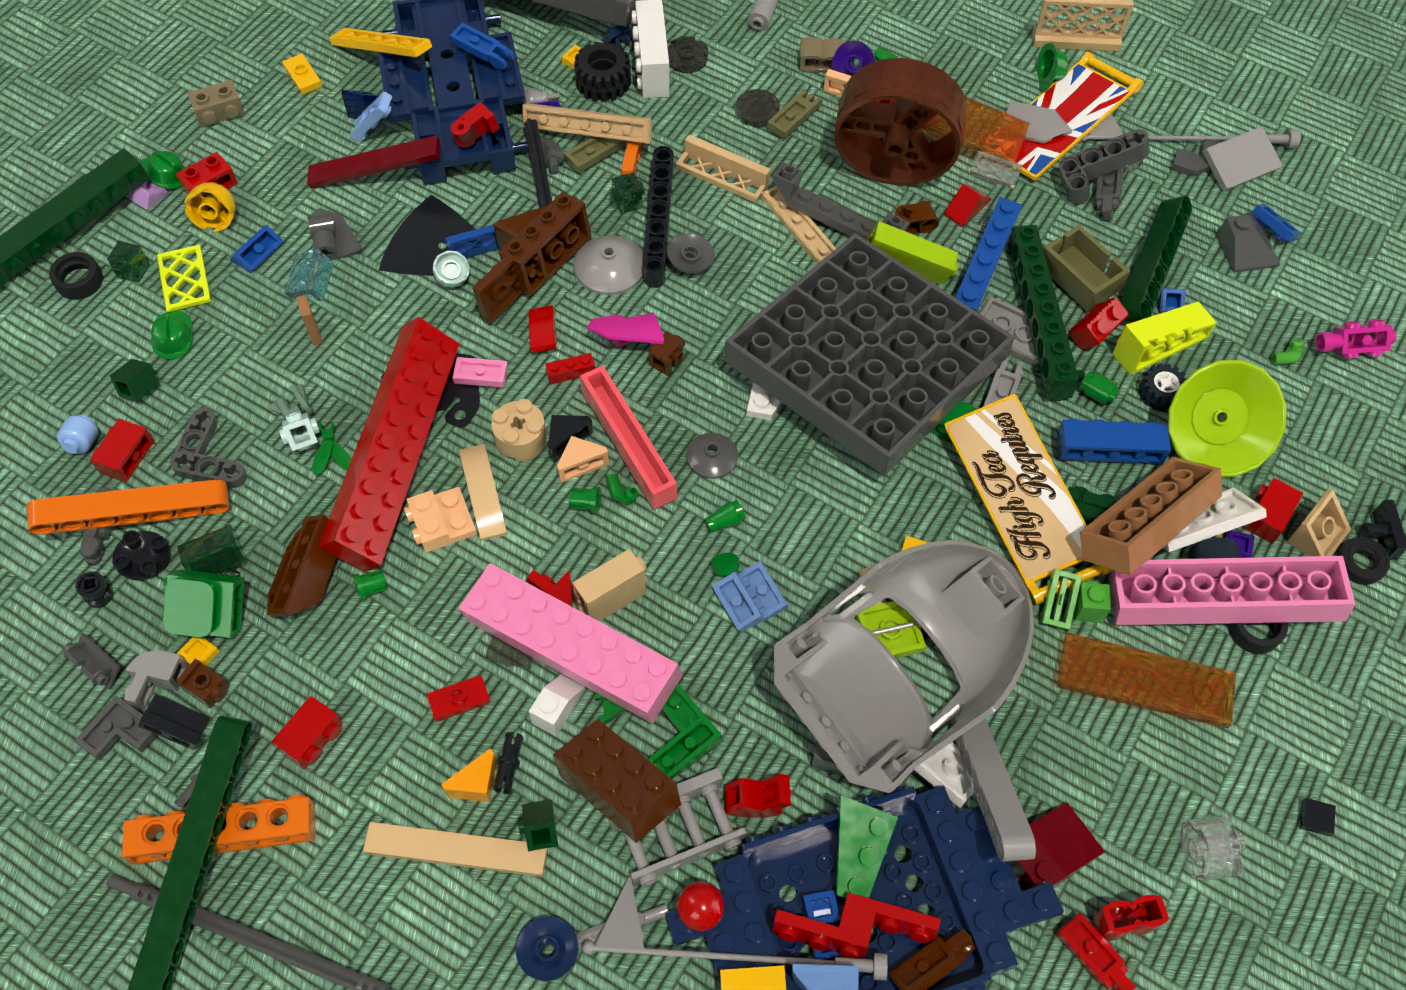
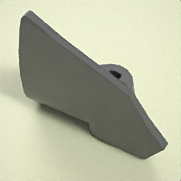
(332, 234)

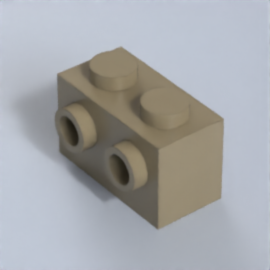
(216, 103)

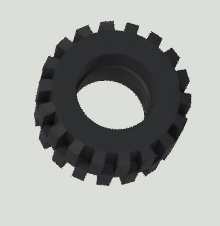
(602, 71)

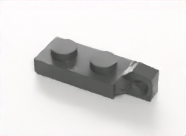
(1109, 192)

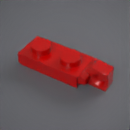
(1095, 953)

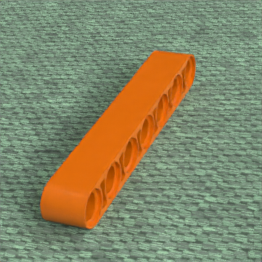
(127, 506)

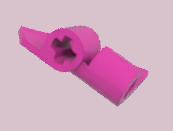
(624, 330)

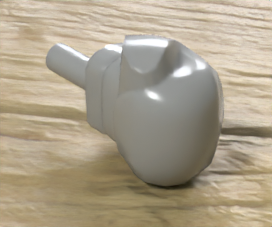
(535, 95)

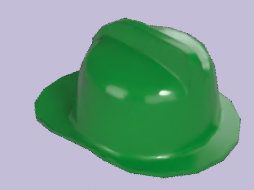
(1050, 66)
(162, 169)
(172, 335)

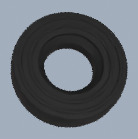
(1374, 550)

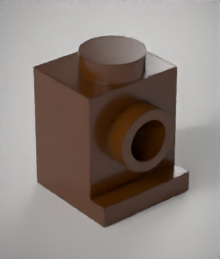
(666, 355)
(203, 684)

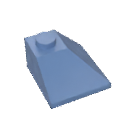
(825, 977)

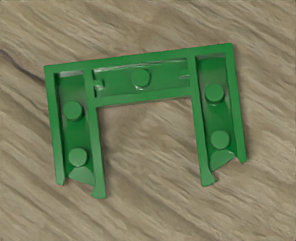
(693, 742)

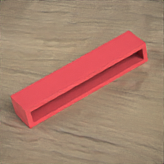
(628, 437)

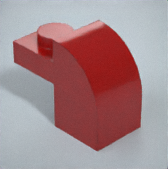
(758, 798)

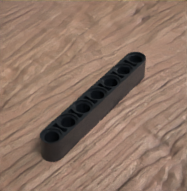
(658, 217)

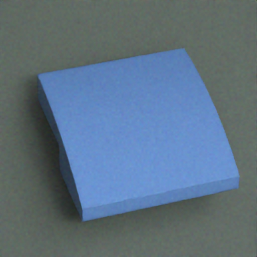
(750, 596)

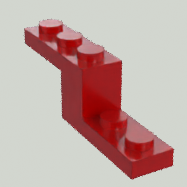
(855, 927)

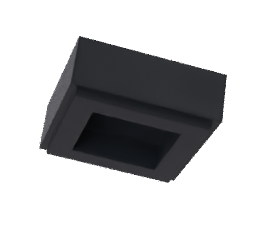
(1318, 817)

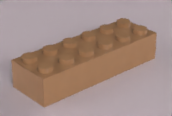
(1151, 515)

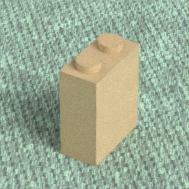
(611, 586)

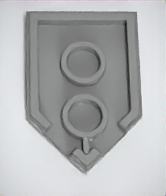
(1044, 122)

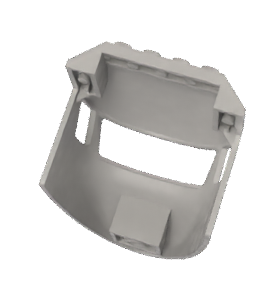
(860, 695)

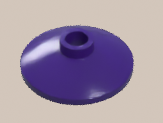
(845, 55)

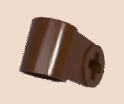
(920, 215)

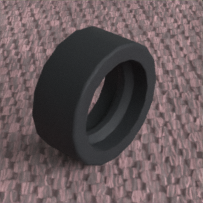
(70, 262)
(1255, 645)

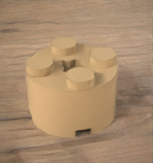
(519, 430)

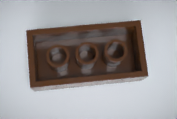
(617, 780)

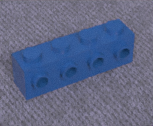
(1113, 441)

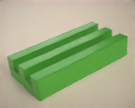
(1066, 624)

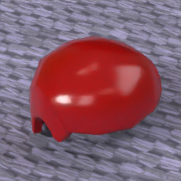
(700, 906)

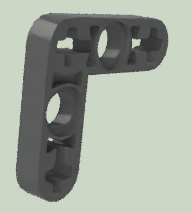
(196, 456)

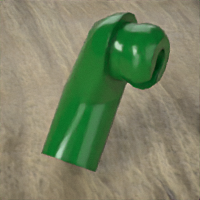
(620, 494)

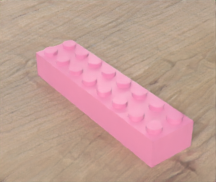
(1233, 591)
(571, 643)

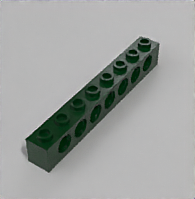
(1042, 313)

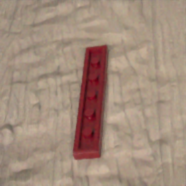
(374, 162)

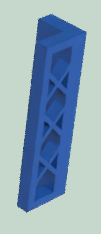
(473, 241)

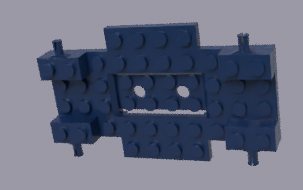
(410, 89)

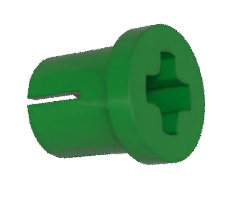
(585, 499)
(369, 584)

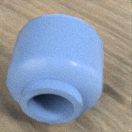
(77, 434)

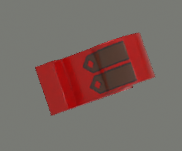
(473, 125)

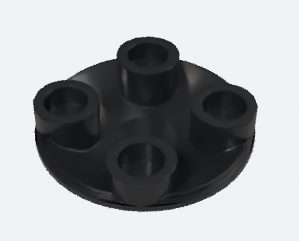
(140, 554)

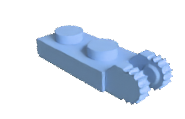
(371, 116)

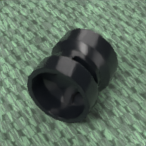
(94, 589)

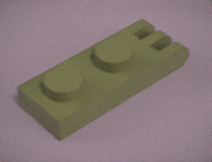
(793, 114)
(592, 151)

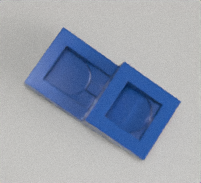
(823, 908)

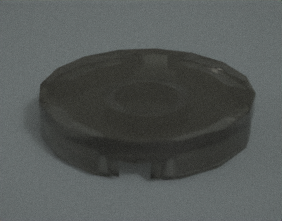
(687, 54)
(756, 107)

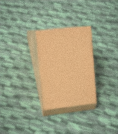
(581, 458)

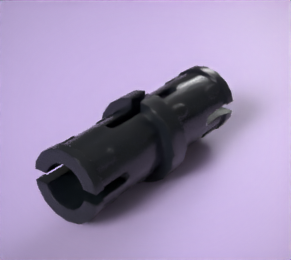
(508, 763)

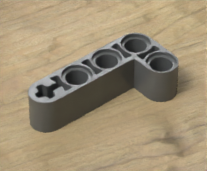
(1099, 160)

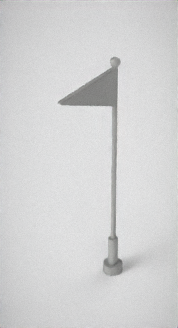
(1109, 129)
(624, 935)

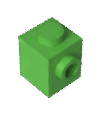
(1092, 602)

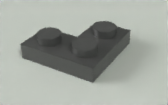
(114, 722)

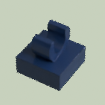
(617, 33)

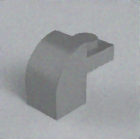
(152, 670)

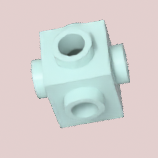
(302, 440)

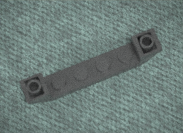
(788, 181)

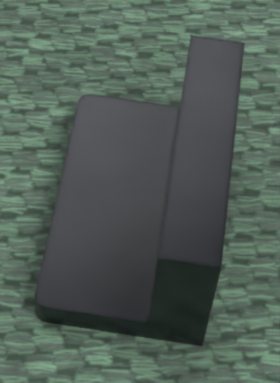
(173, 722)

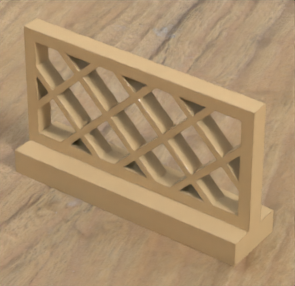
(1079, 36)

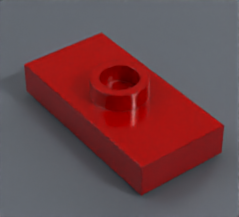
(458, 698)

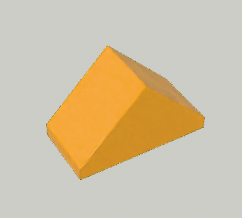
(474, 780)

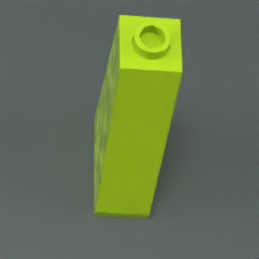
(920, 255)

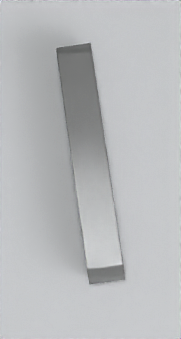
(995, 794)

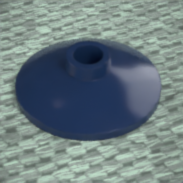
(542, 933)

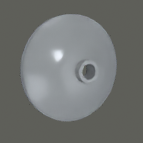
(609, 265)

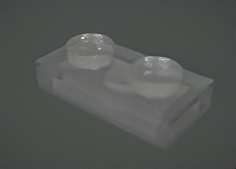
(995, 169)

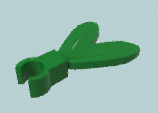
(327, 449)

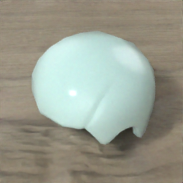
(451, 269)

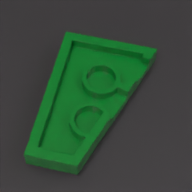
(861, 846)

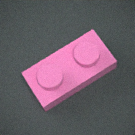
(480, 372)

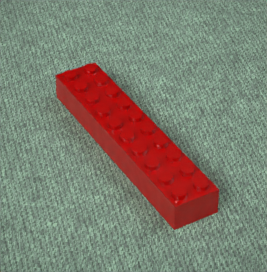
(389, 446)

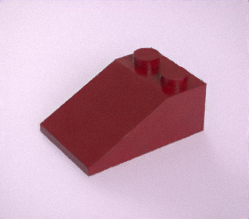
(1061, 849)

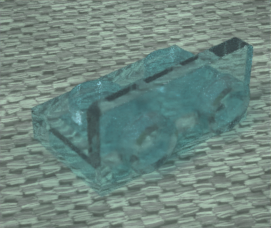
(309, 275)

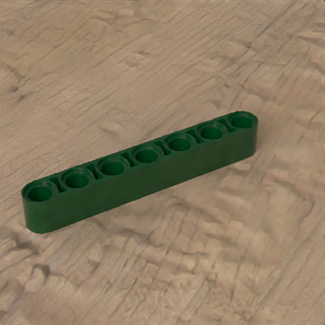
(1156, 258)

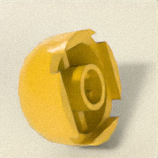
(210, 206)

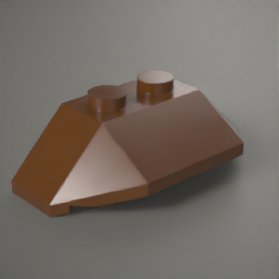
(302, 571)

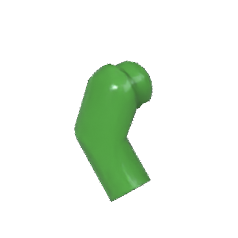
(1291, 355)

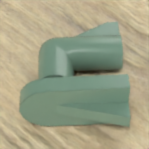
(282, 407)

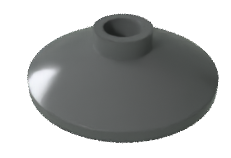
(690, 253)
(712, 464)

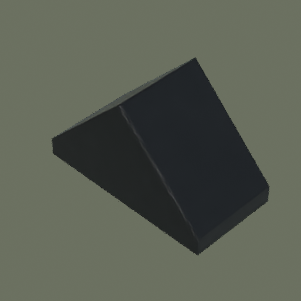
(562, 429)

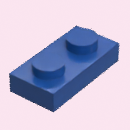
(1267, 217)

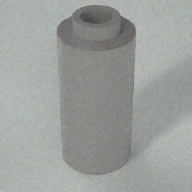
(762, 13)

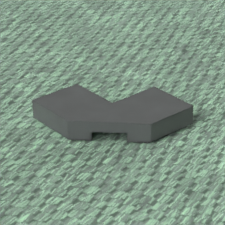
(1190, 162)

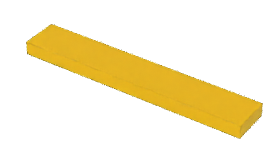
(381, 42)

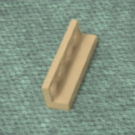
(727, 165)

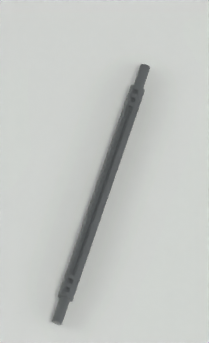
(257, 941)

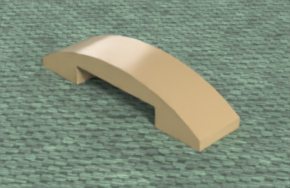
(482, 492)

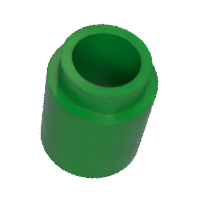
(1099, 388)

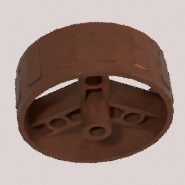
(917, 95)

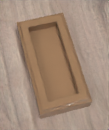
(309, 320)

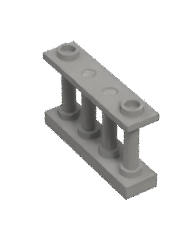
(701, 785)

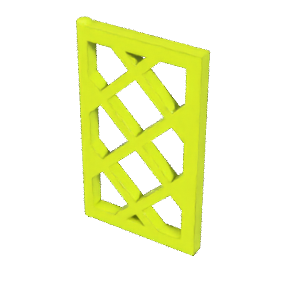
(187, 299)

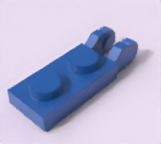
(481, 46)

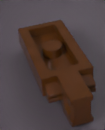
(933, 962)

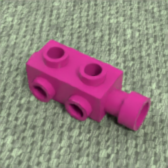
(1354, 339)

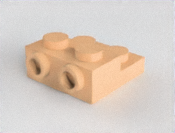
(439, 518)

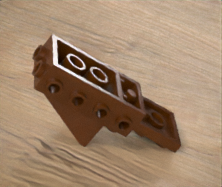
(531, 252)

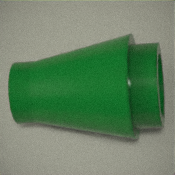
(726, 516)

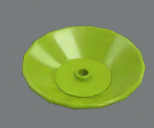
(1250, 423)

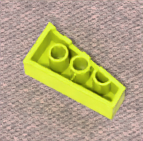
(1162, 336)

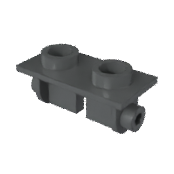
(94, 661)

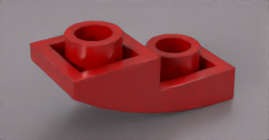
(542, 329)

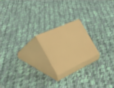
(1322, 528)

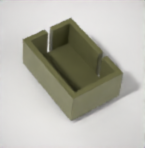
(1078, 267)

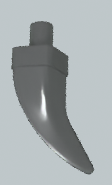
(552, 153)

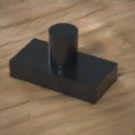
(1387, 528)

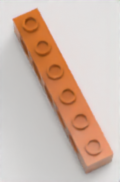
(300, 827)

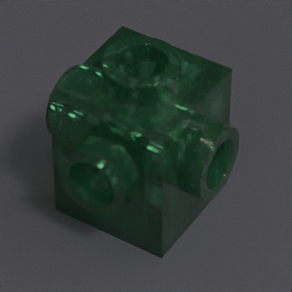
(627, 192)

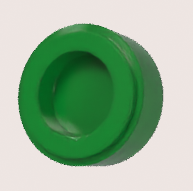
(725, 564)

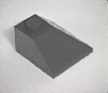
(1246, 244)

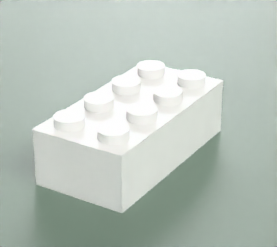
(651, 48)

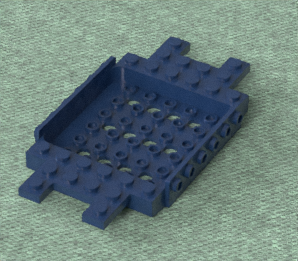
(949, 854)

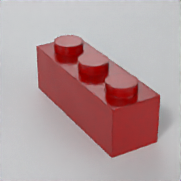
(569, 368)

